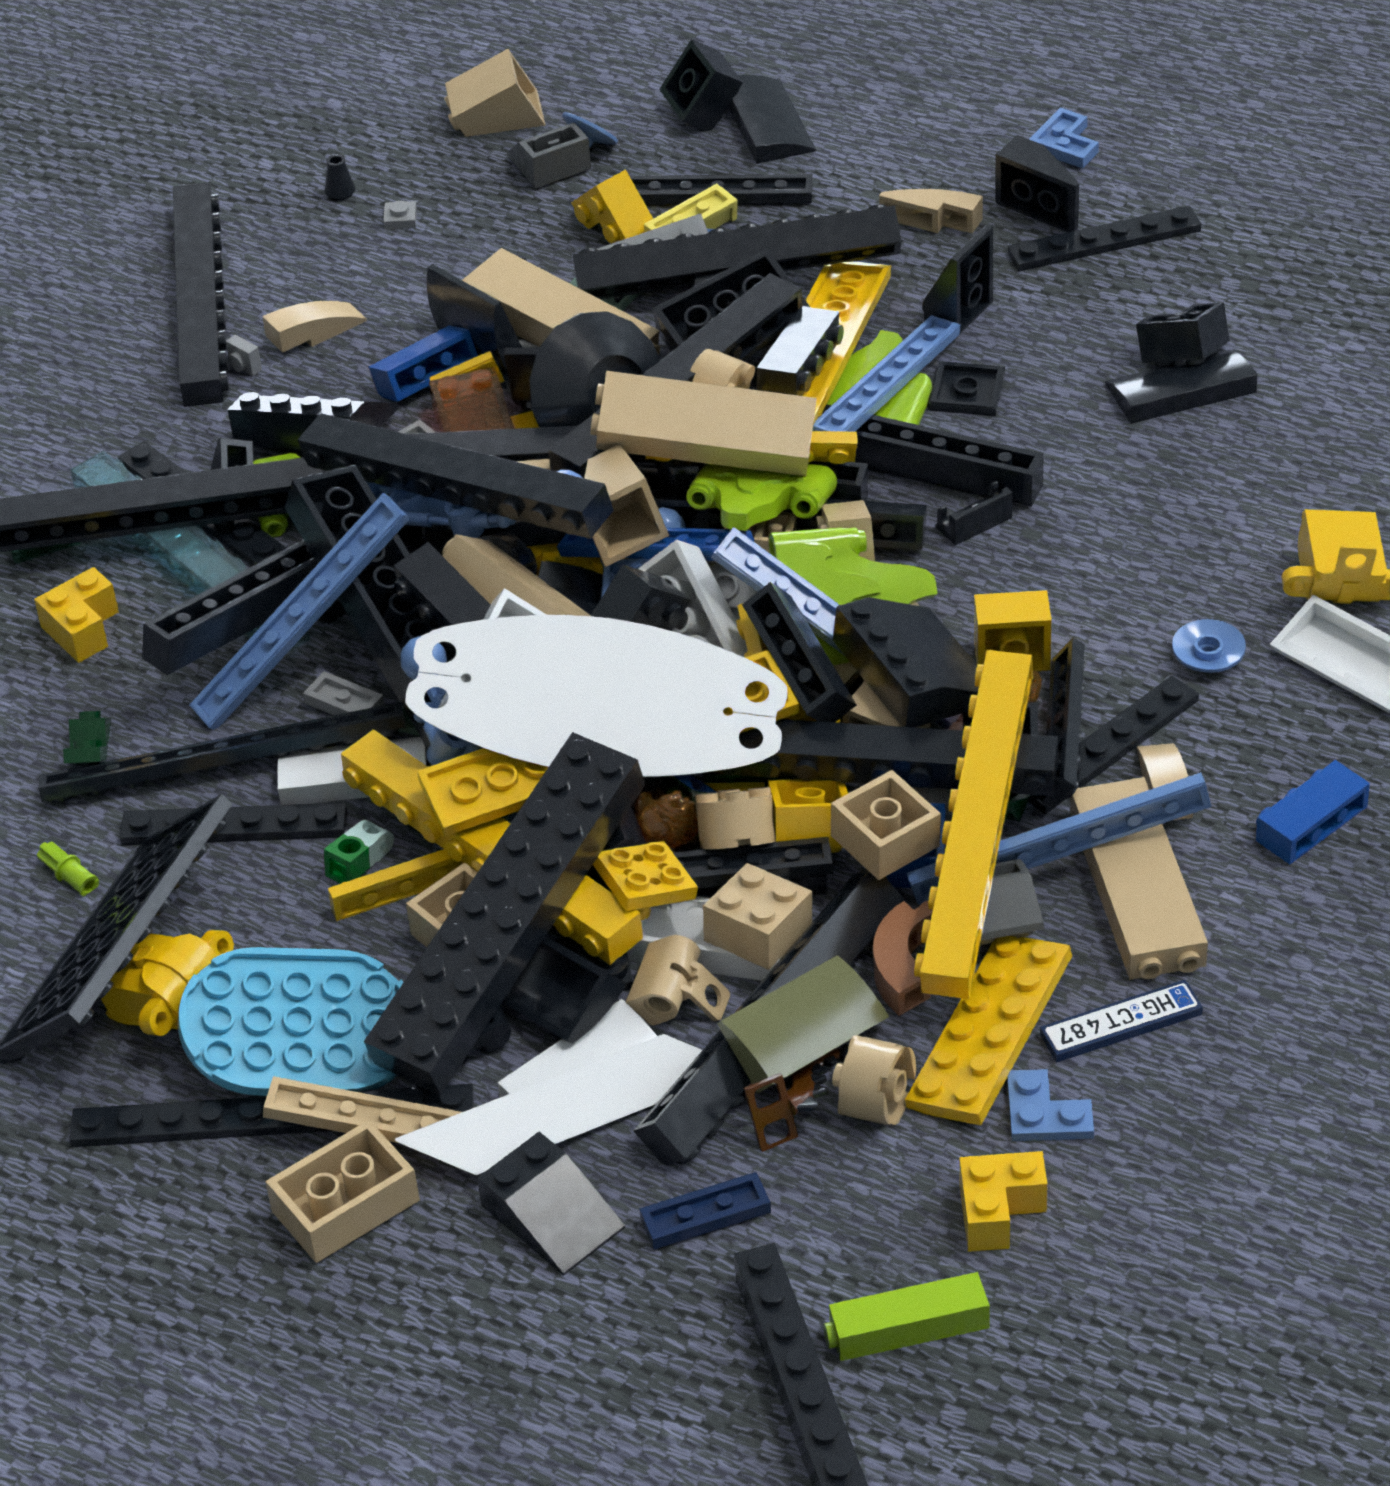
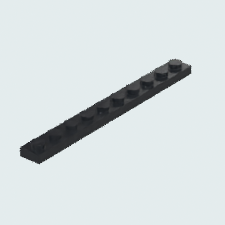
(240, 535)
(211, 754)
(221, 1117)

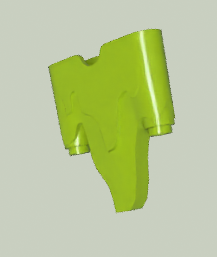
(908, 403)
(759, 495)
(833, 565)

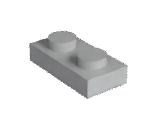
(339, 695)

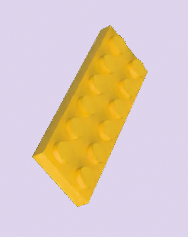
(988, 1029)

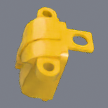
(1339, 558)
(153, 981)

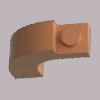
(892, 958)

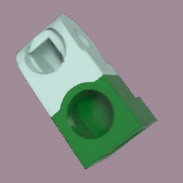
(356, 851)

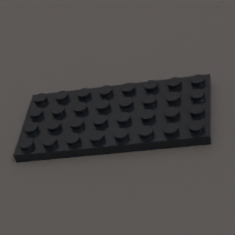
(112, 931)

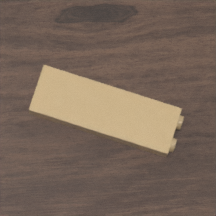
(537, 299)
(704, 423)
(493, 570)
(1143, 892)

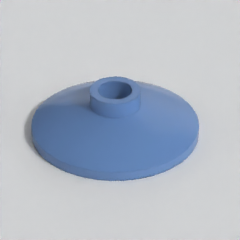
(592, 131)
(1208, 645)

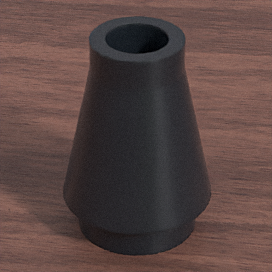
(338, 179)

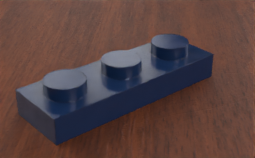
(705, 1210)

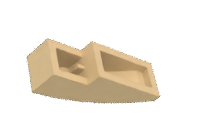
(935, 208)
(310, 323)
(1161, 766)

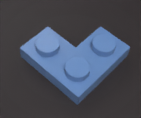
(1063, 139)
(1038, 1118)

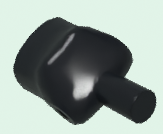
(672, 474)

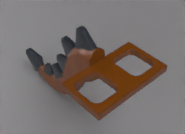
(800, 1098)

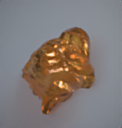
(667, 819)

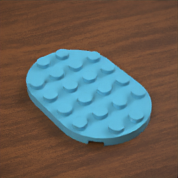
(286, 1018)

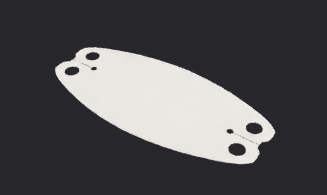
(602, 679)

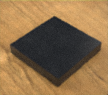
(967, 388)

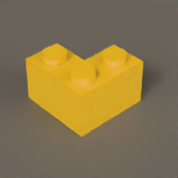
(615, 206)
(76, 613)
(995, 1189)

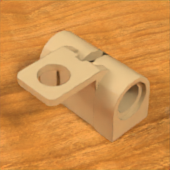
(671, 976)

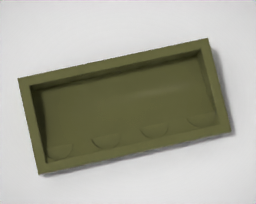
(802, 1021)

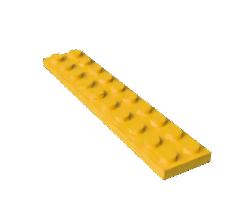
(854, 292)
(493, 785)

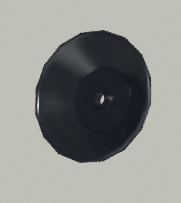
(576, 361)

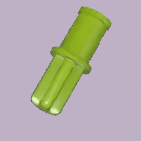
(67, 868)

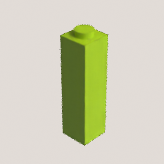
(907, 1316)

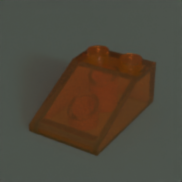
(470, 402)

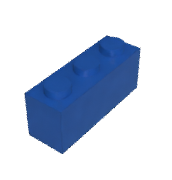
(412, 366)
(1312, 811)

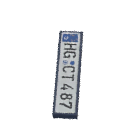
(1121, 1020)

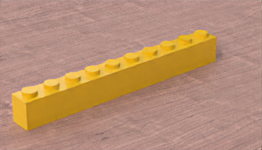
(391, 780)
(975, 826)

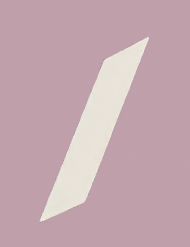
(557, 1106)

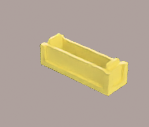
(714, 204)

